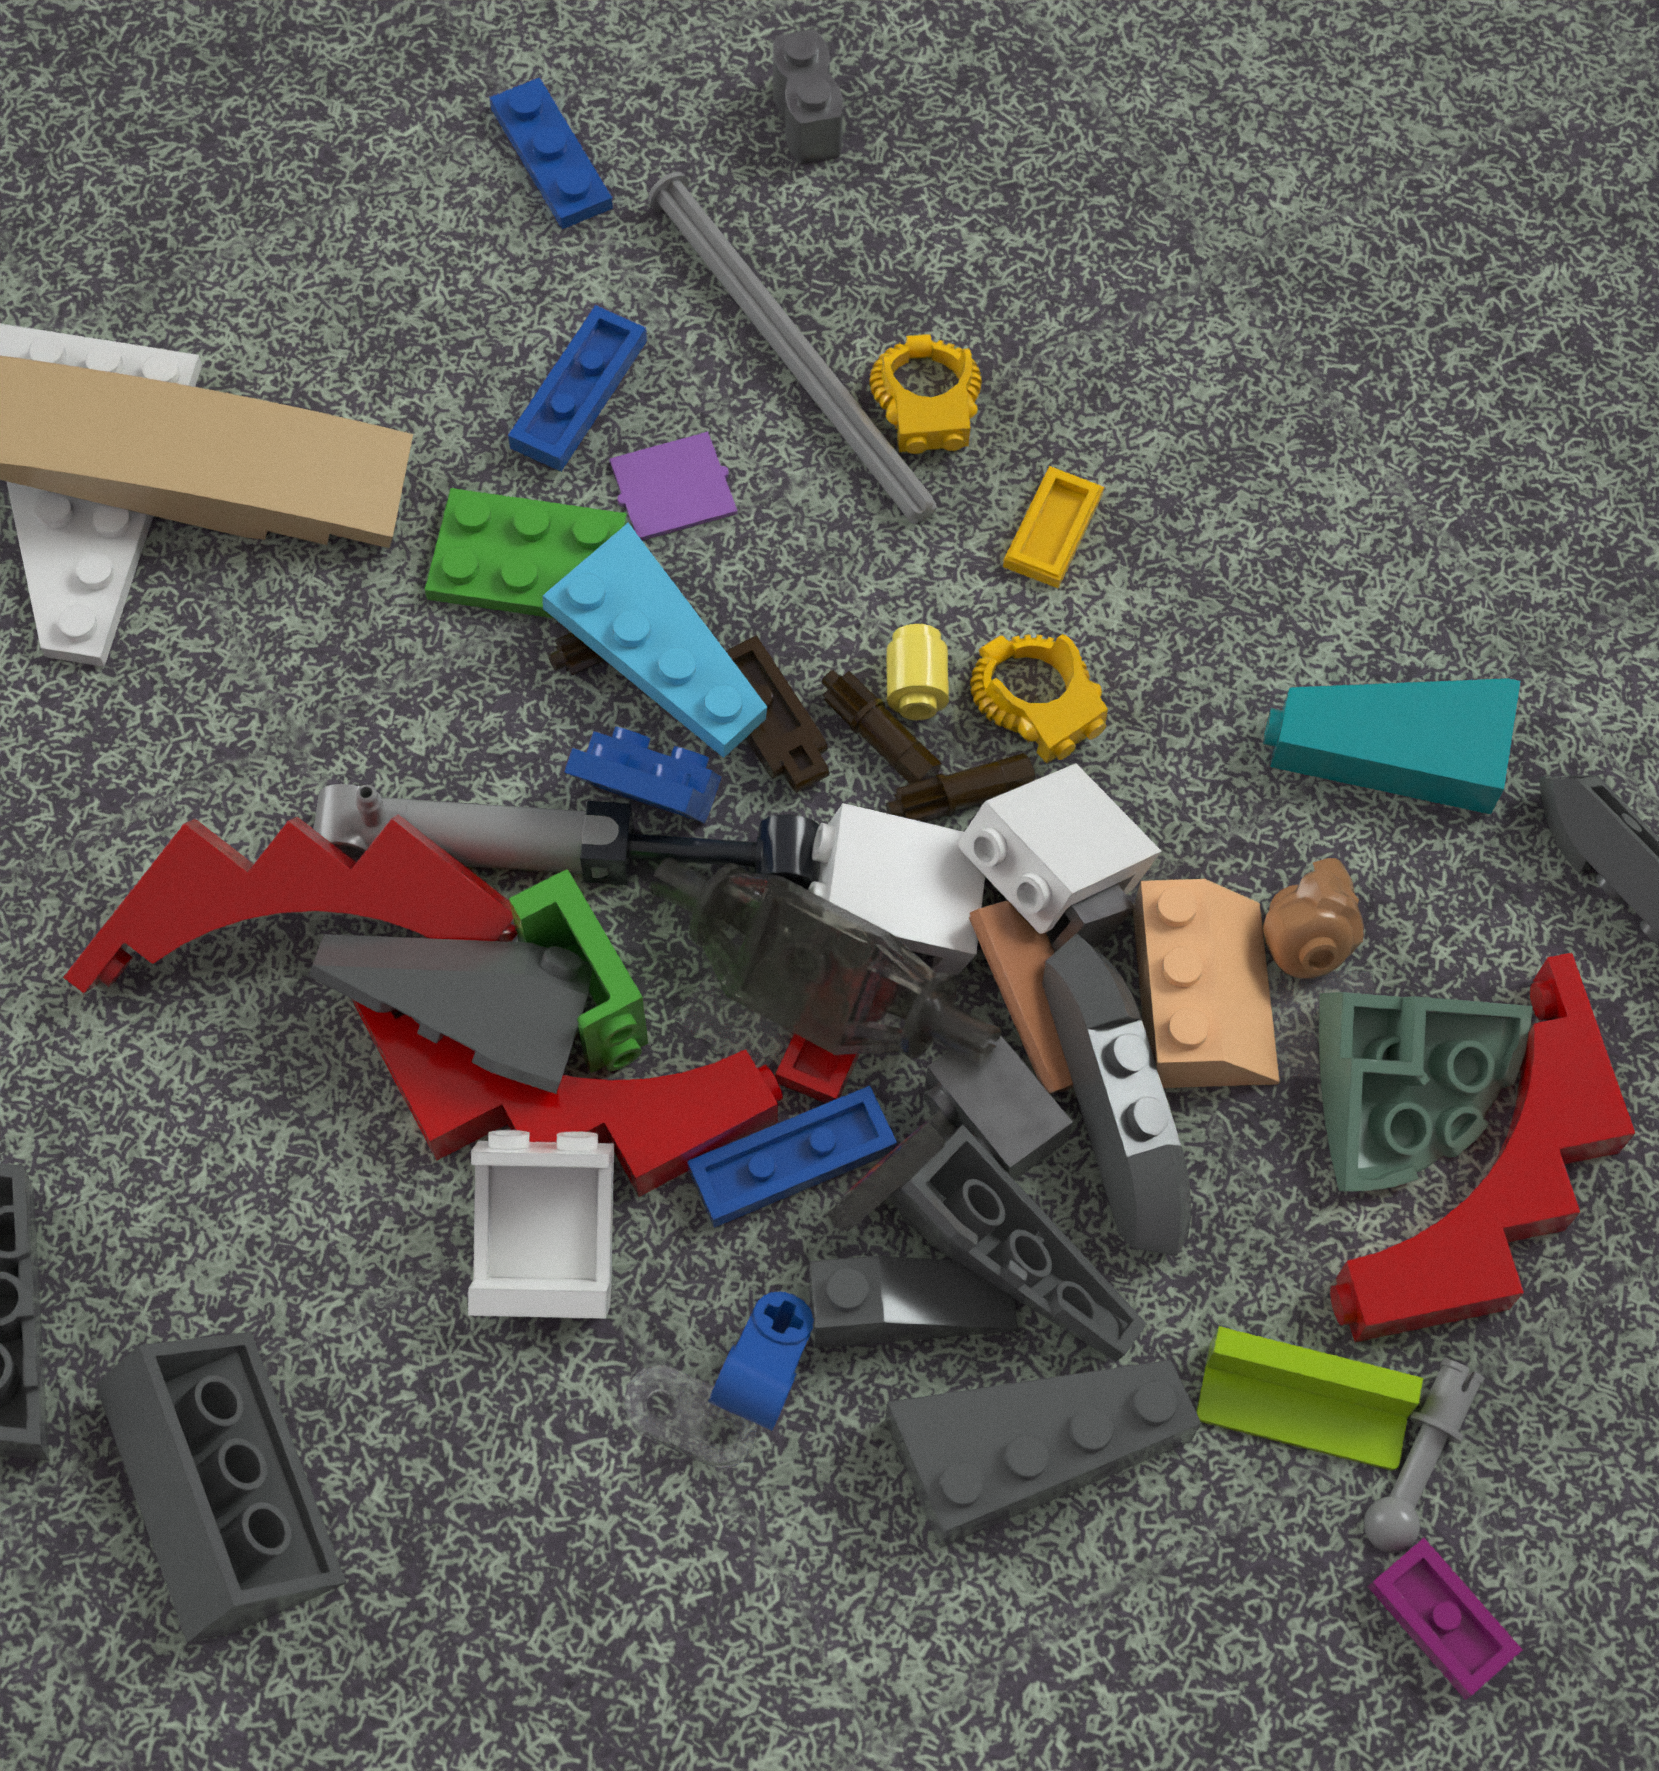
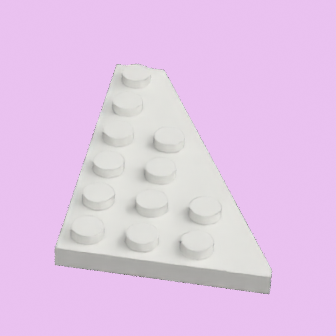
(73, 549)

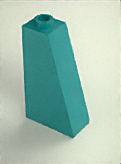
(1402, 738)

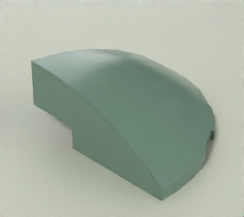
(1411, 1079)

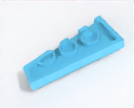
(651, 634)

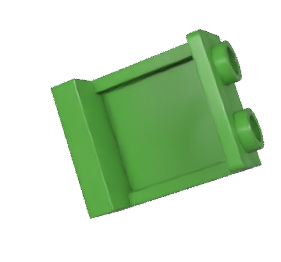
(559, 916)

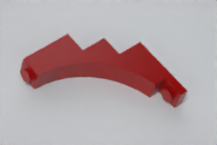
(208, 885)
(1562, 1115)
(650, 1120)

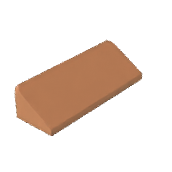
(1018, 964)

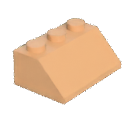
(1204, 984)

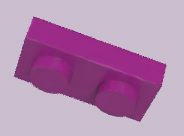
(1445, 1618)

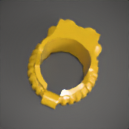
(921, 420)
(1054, 724)

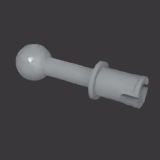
(1392, 1520)

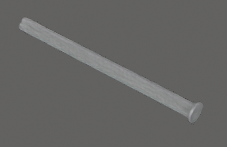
(792, 347)

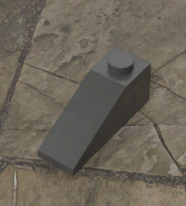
(903, 1301)

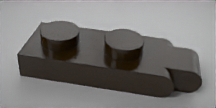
(788, 737)

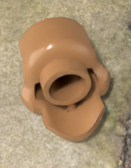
(1315, 922)

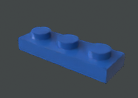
(551, 153)
(577, 388)
(791, 1156)

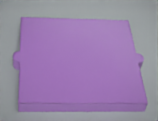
(673, 486)

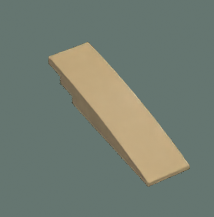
(199, 454)

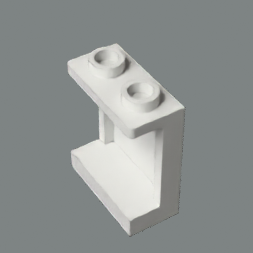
(1056, 845)
(903, 880)
(542, 1226)

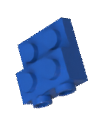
(631, 770)

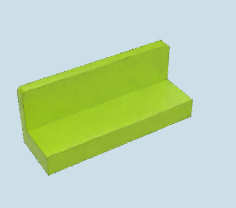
(1307, 1398)

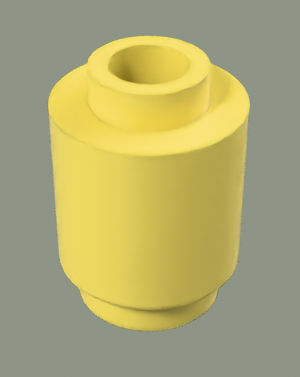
(917, 672)

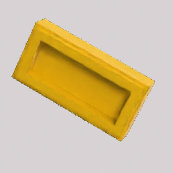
(1053, 527)

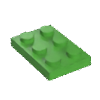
(511, 549)

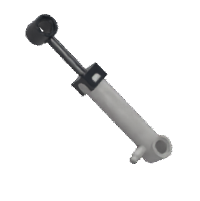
(553, 840)

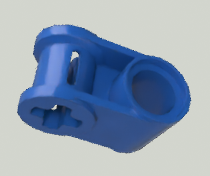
(764, 1360)

